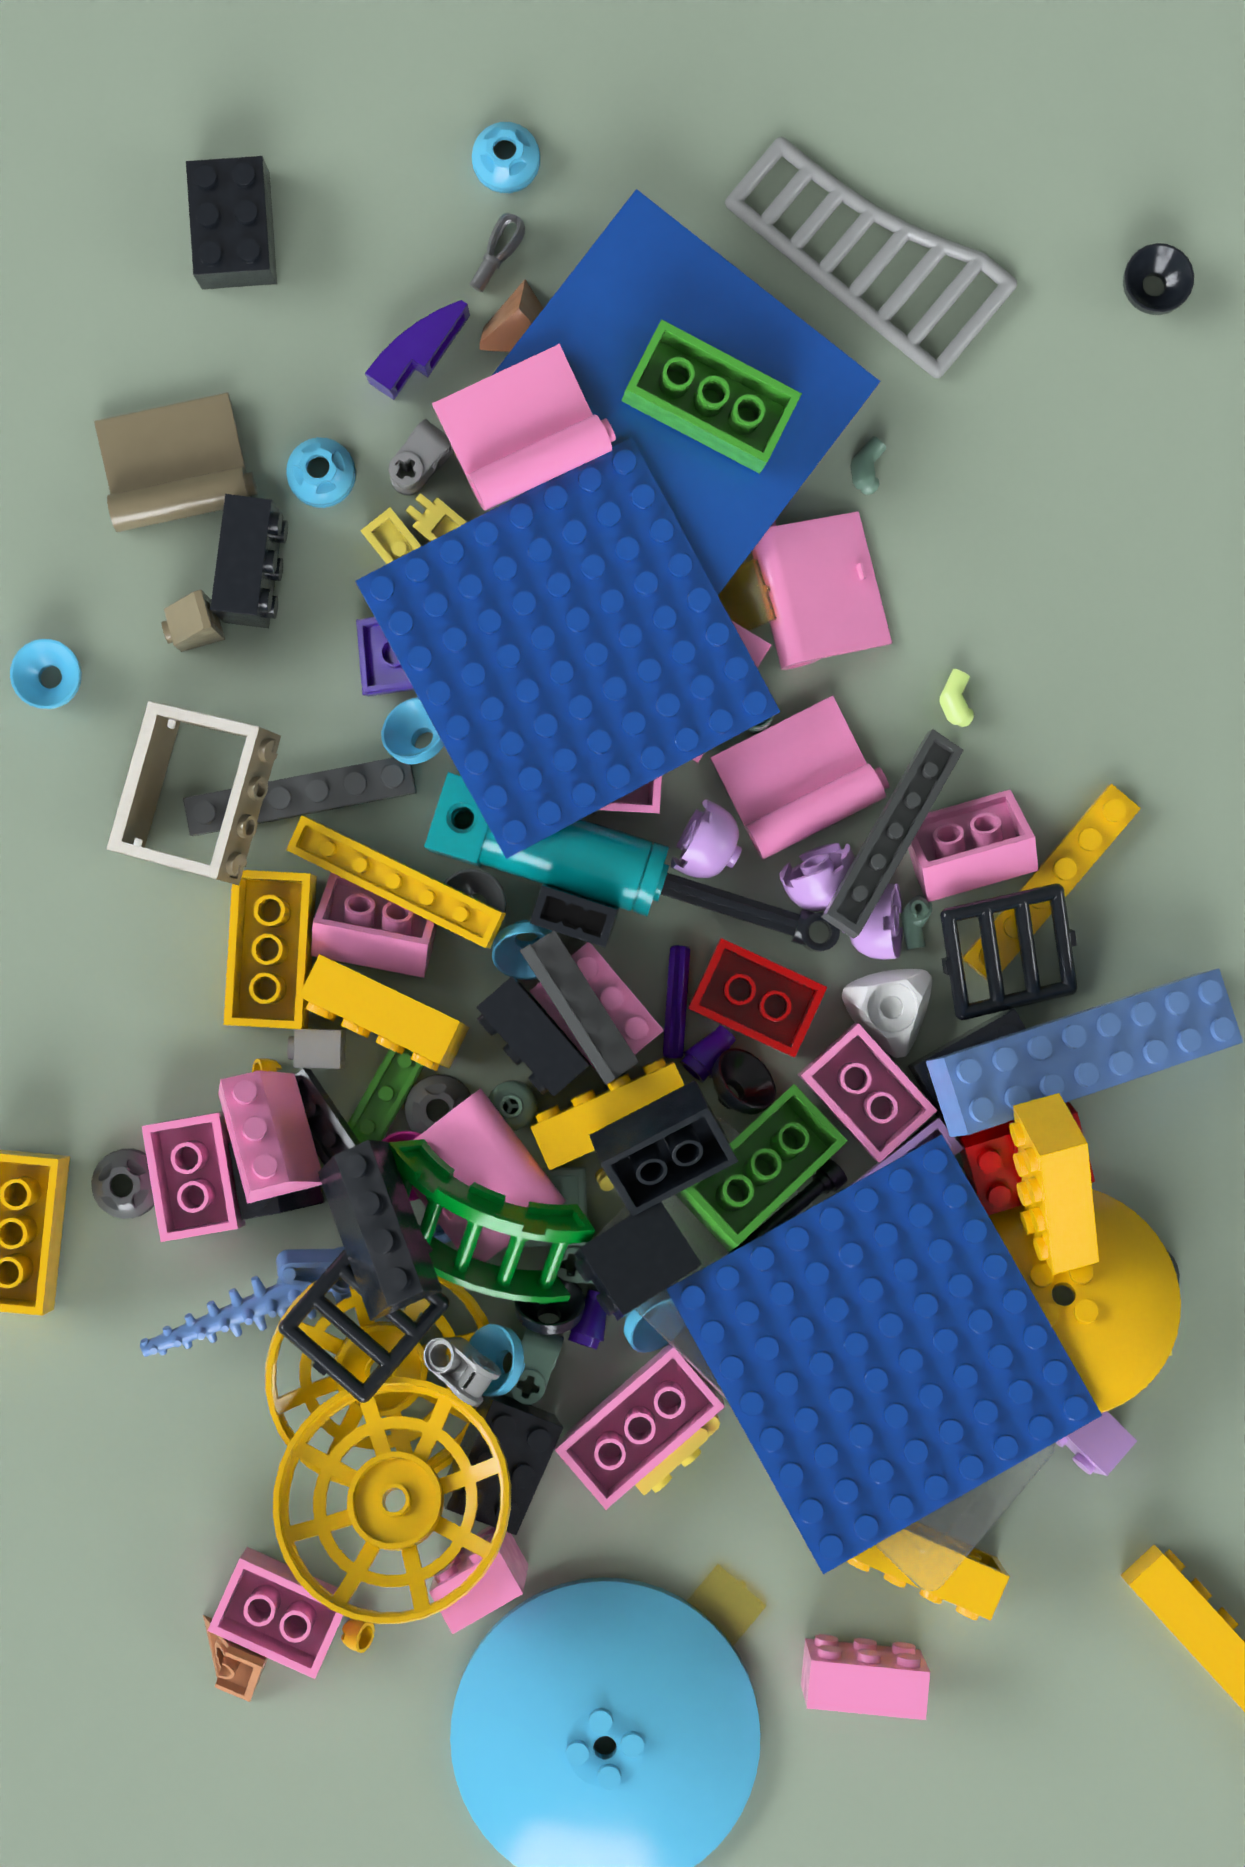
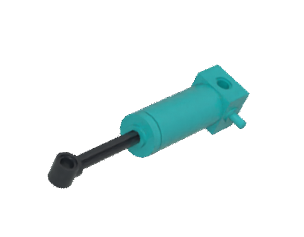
(602, 867)

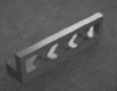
(579, 1007)

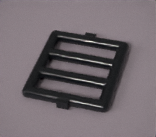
(1034, 992)
(386, 1361)

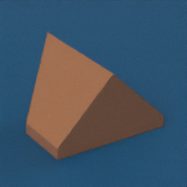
(511, 320)
(235, 1666)

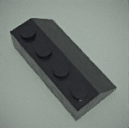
(378, 1228)

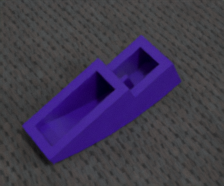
(417, 348)

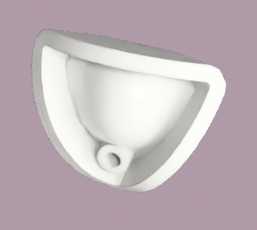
(890, 1006)

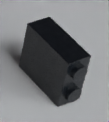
(574, 915)
(636, 1260)

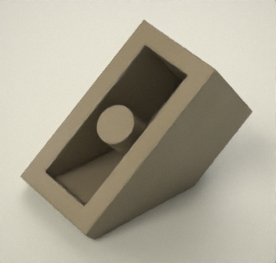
(191, 622)

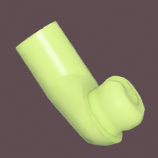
(953, 702)

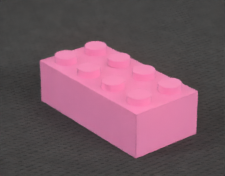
(639, 1425)

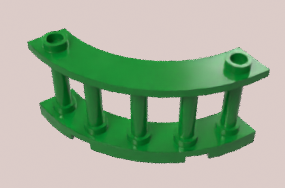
(486, 1208)

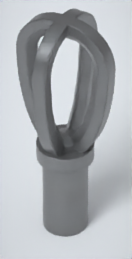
(492, 262)

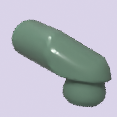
(863, 466)
(913, 919)

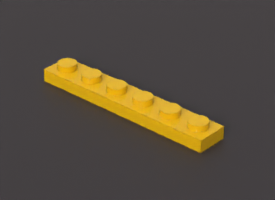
(1063, 866)
(396, 881)

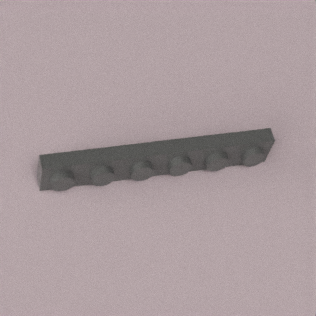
(309, 794)
(892, 834)

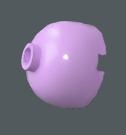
(708, 843)
(818, 877)
(881, 934)

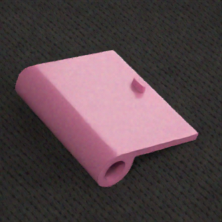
(522, 427)
(821, 589)
(798, 777)
(487, 1152)

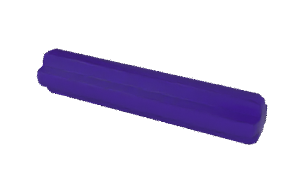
(676, 1001)

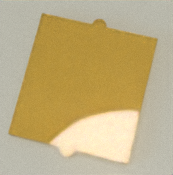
(748, 597)
(726, 1603)

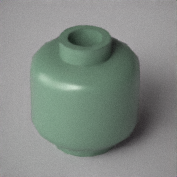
(526, 1105)

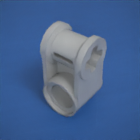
(424, 453)
(466, 1373)

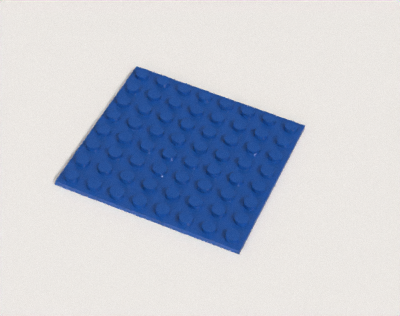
(604, 319)
(568, 647)
(883, 1353)

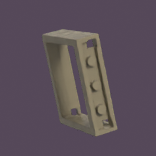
(146, 781)

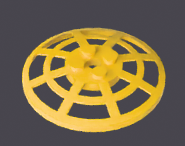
(359, 1365)
(367, 1499)

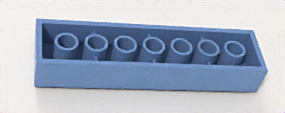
(1085, 1051)

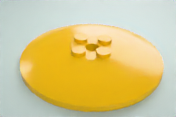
(1122, 1305)

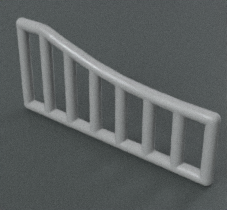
(902, 231)

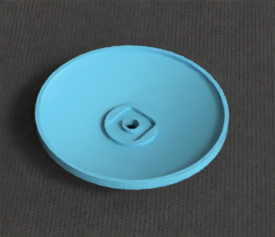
(618, 1666)

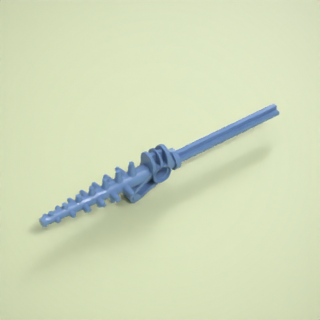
(295, 1271)

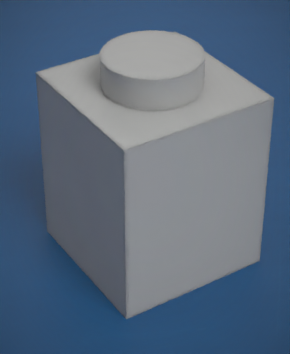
(317, 1048)

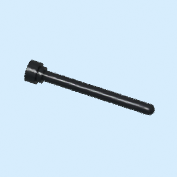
(826, 1179)

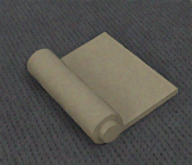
(172, 462)

